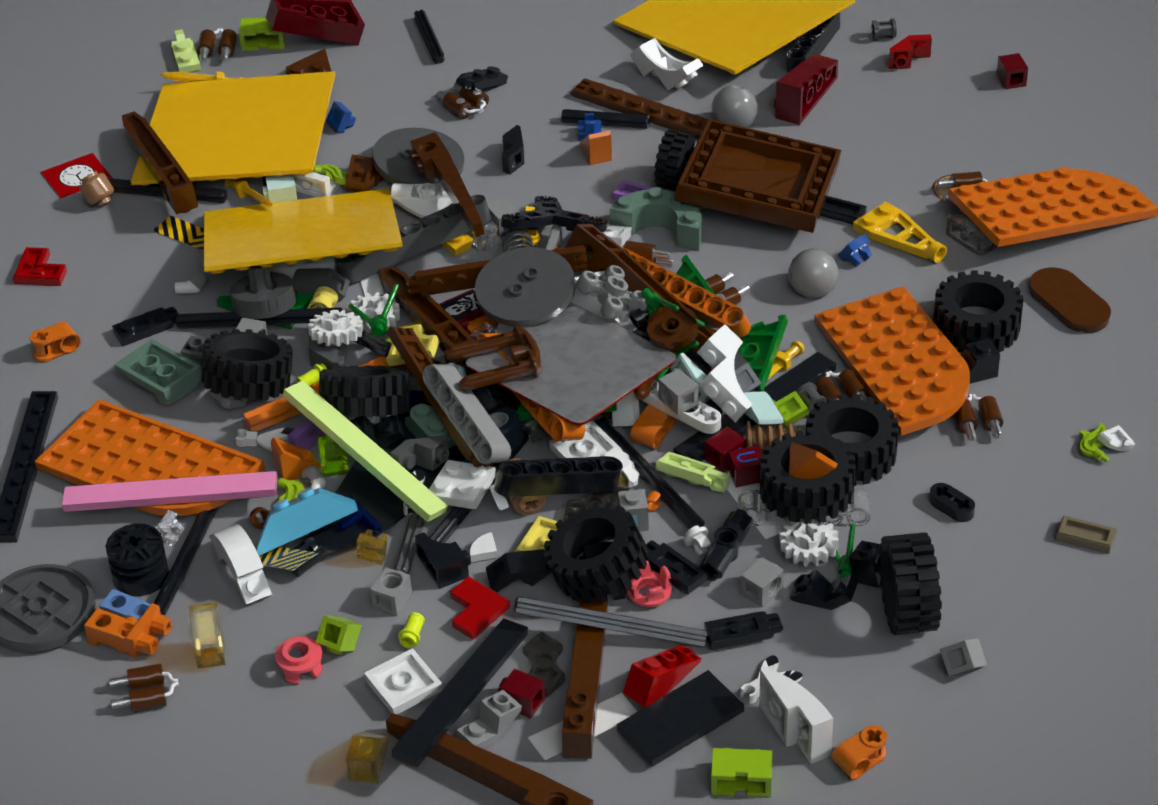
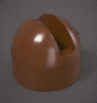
(253, 519)

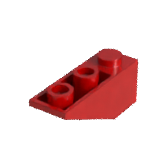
(659, 674)

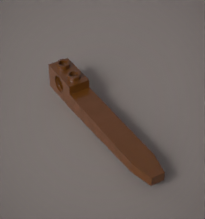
(435, 162)
(164, 167)
(604, 252)
(425, 311)
(584, 687)
(493, 770)

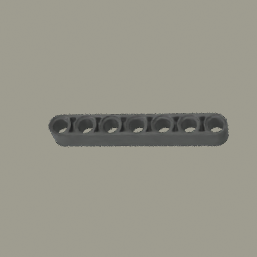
(416, 238)

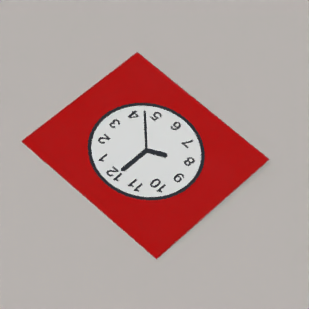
(67, 177)

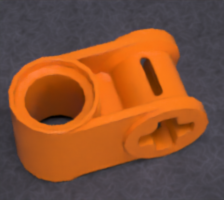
(54, 341)
(861, 751)

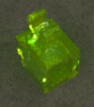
(332, 457)

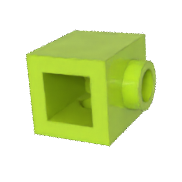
(338, 634)

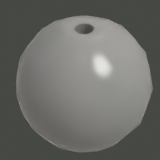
(735, 106)
(813, 273)

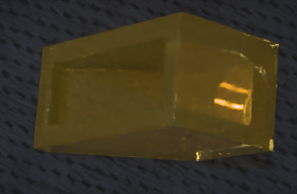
(207, 635)
(367, 756)

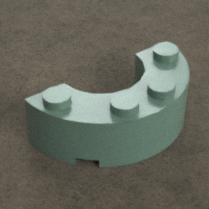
(659, 209)

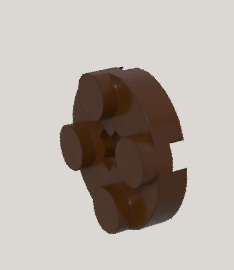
(672, 339)

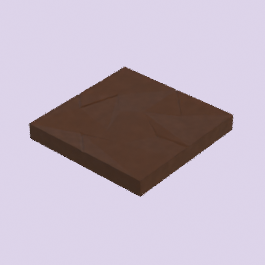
(758, 175)

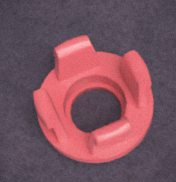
(655, 596)
(295, 667)

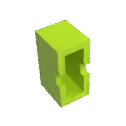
(258, 33)
(741, 771)

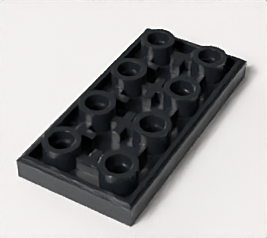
(680, 718)

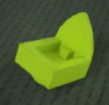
(791, 408)

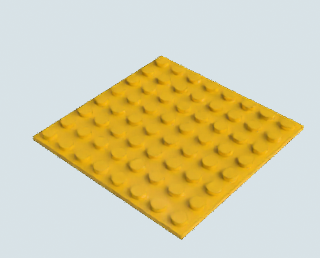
(728, 31)
(241, 126)
(300, 230)

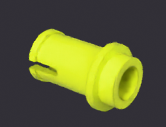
(312, 376)
(409, 635)

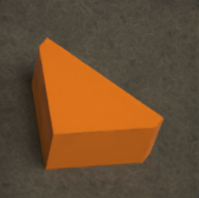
(597, 147)
(291, 459)
(809, 463)

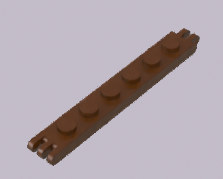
(632, 104)
(464, 275)
(417, 359)

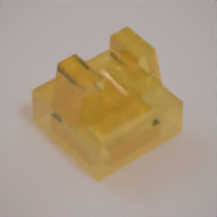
(372, 548)

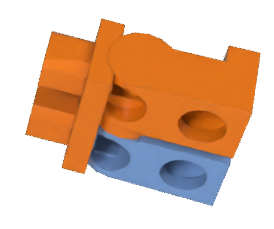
(127, 625)

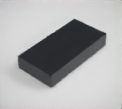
(842, 210)

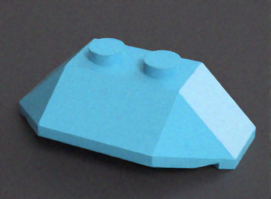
(301, 516)

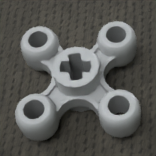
(611, 291)

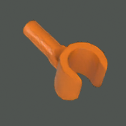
(652, 501)

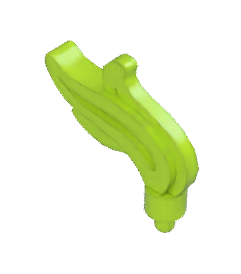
(333, 172)
(1090, 445)
(291, 487)

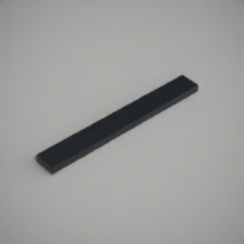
(807, 371)
(22, 466)
(459, 693)

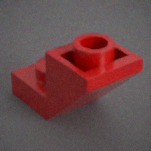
(910, 47)

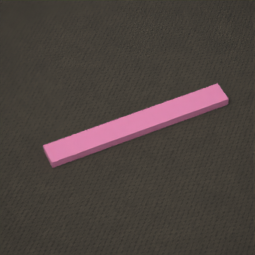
(170, 491)

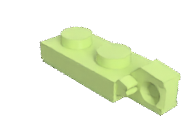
(185, 53)
(693, 471)

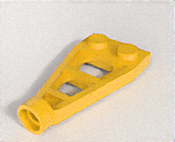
(886, 215)

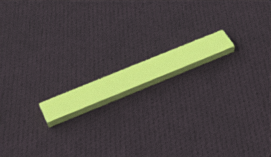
(365, 451)

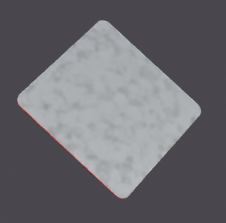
(583, 364)

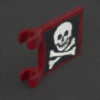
(463, 308)

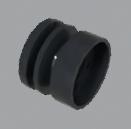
(137, 559)

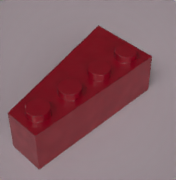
(317, 19)
(804, 87)

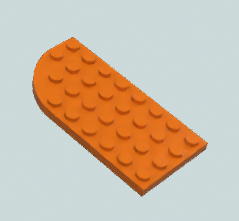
(1050, 204)
(899, 357)
(123, 446)

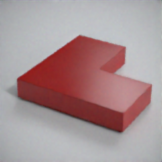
(36, 271)
(481, 605)

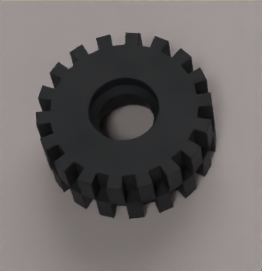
(672, 157)

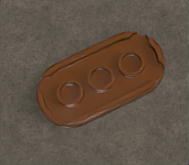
(1070, 299)

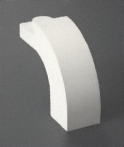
(244, 562)

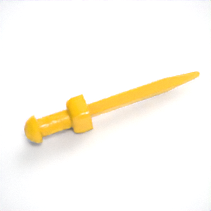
(191, 77)
(242, 190)
(783, 359)

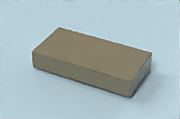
(1086, 534)

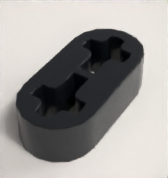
(952, 502)

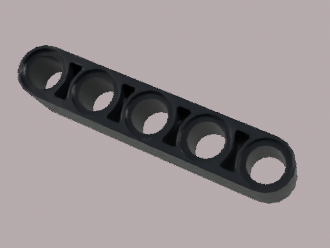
(812, 42)
(558, 476)

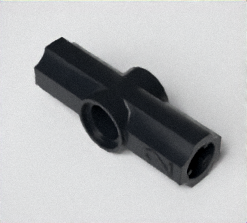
(726, 544)

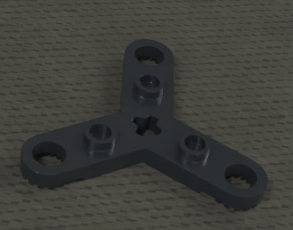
(549, 212)

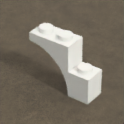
(671, 71)
(721, 382)

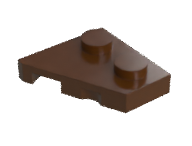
(312, 64)
(362, 174)

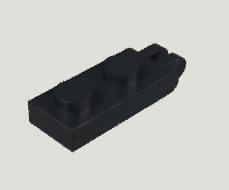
(482, 78)
(145, 325)
(682, 571)
(742, 629)

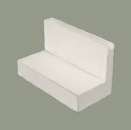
(315, 184)

